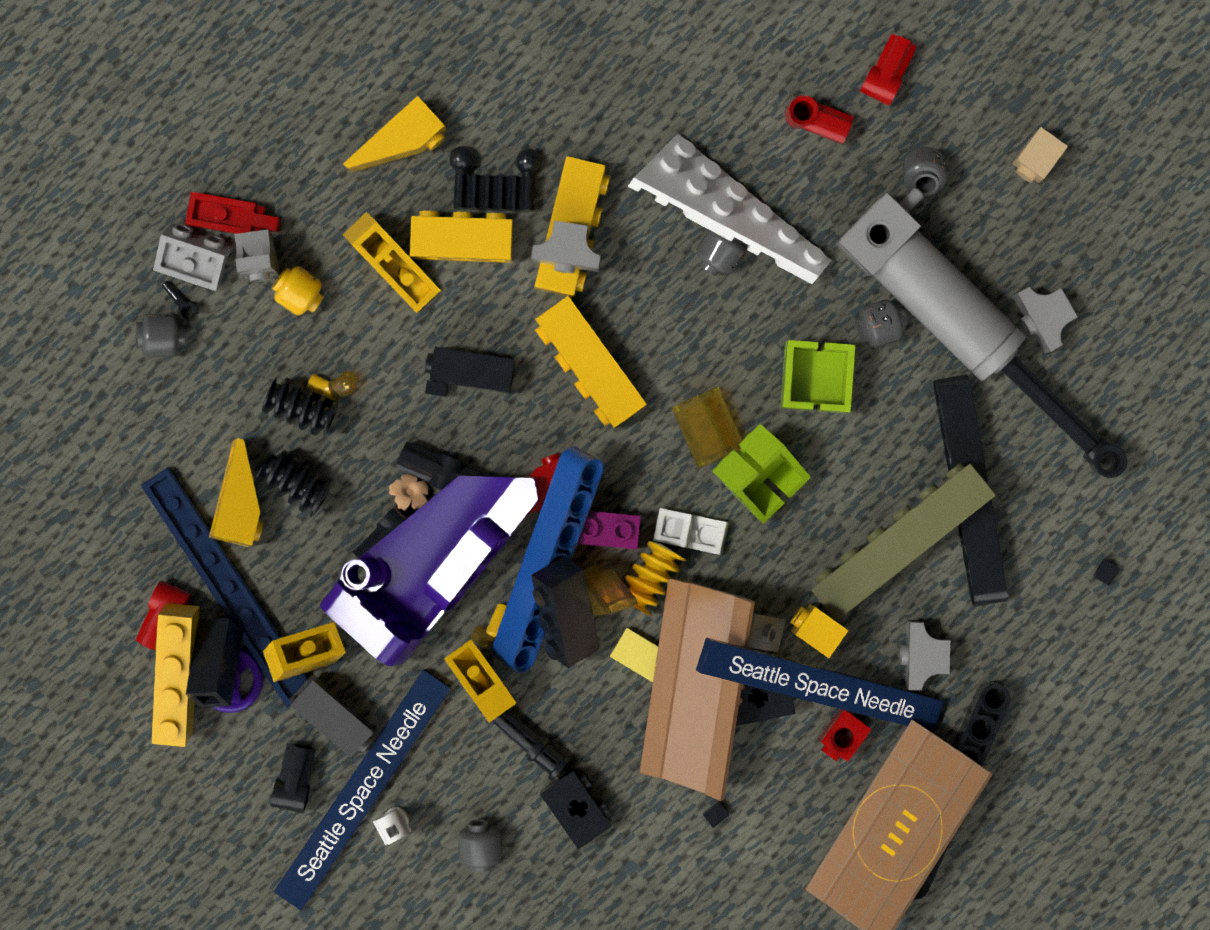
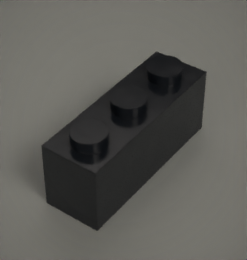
(565, 612)

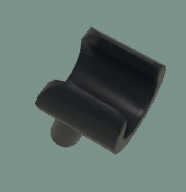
(179, 300)

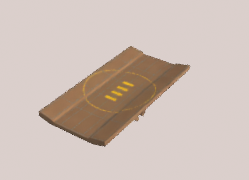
(898, 830)

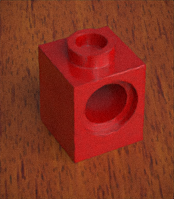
(858, 731)

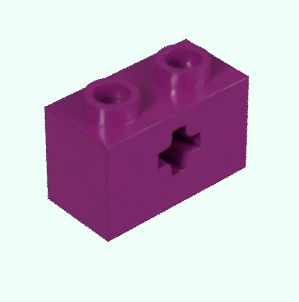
(610, 530)

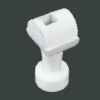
(393, 825)

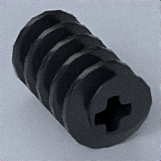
(300, 407)
(294, 481)

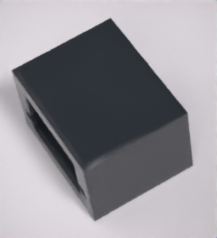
(436, 388)
(1106, 572)
(715, 814)

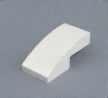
(690, 531)

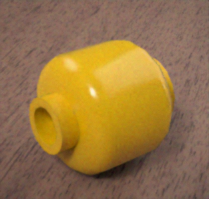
(297, 290)

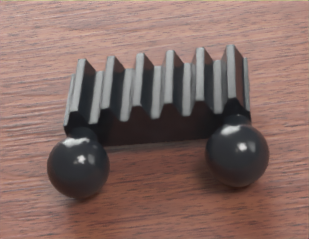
(494, 192)

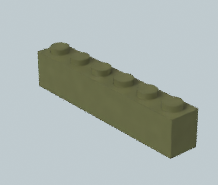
(904, 541)

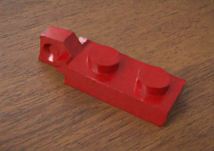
(228, 215)

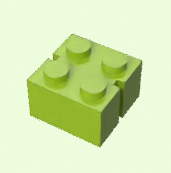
(817, 376)
(758, 459)

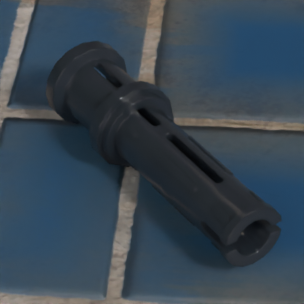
(535, 752)

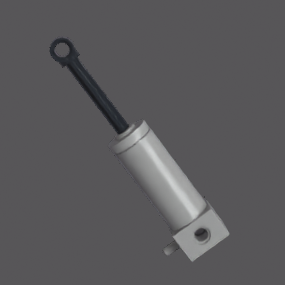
(958, 313)

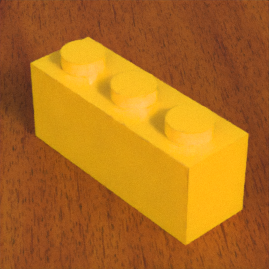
(461, 237)

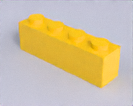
(574, 204)
(590, 362)
(174, 649)

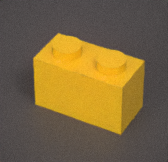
(817, 629)
(304, 652)
(480, 680)

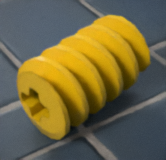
(652, 574)

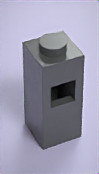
(332, 716)

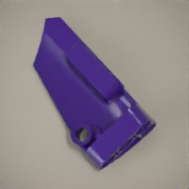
(427, 564)

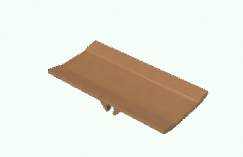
(691, 712)

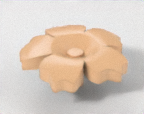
(409, 491)

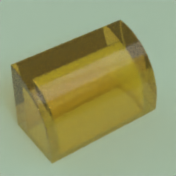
(707, 427)

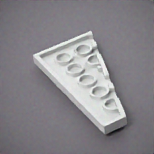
(724, 206)

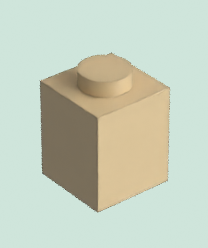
(1039, 156)

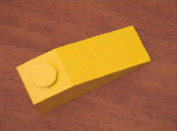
(404, 135)
(391, 262)
(237, 506)

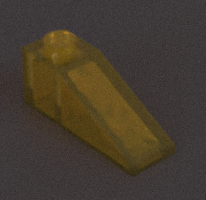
(607, 591)

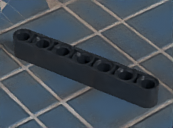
(979, 530)
(978, 745)

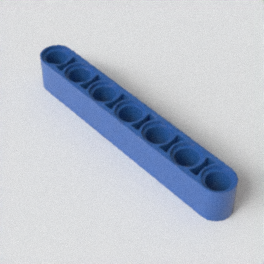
(553, 537)

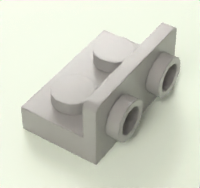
(192, 256)

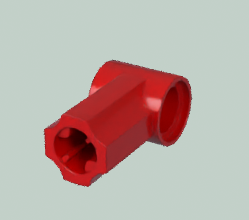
(886, 75)
(822, 119)
(161, 595)

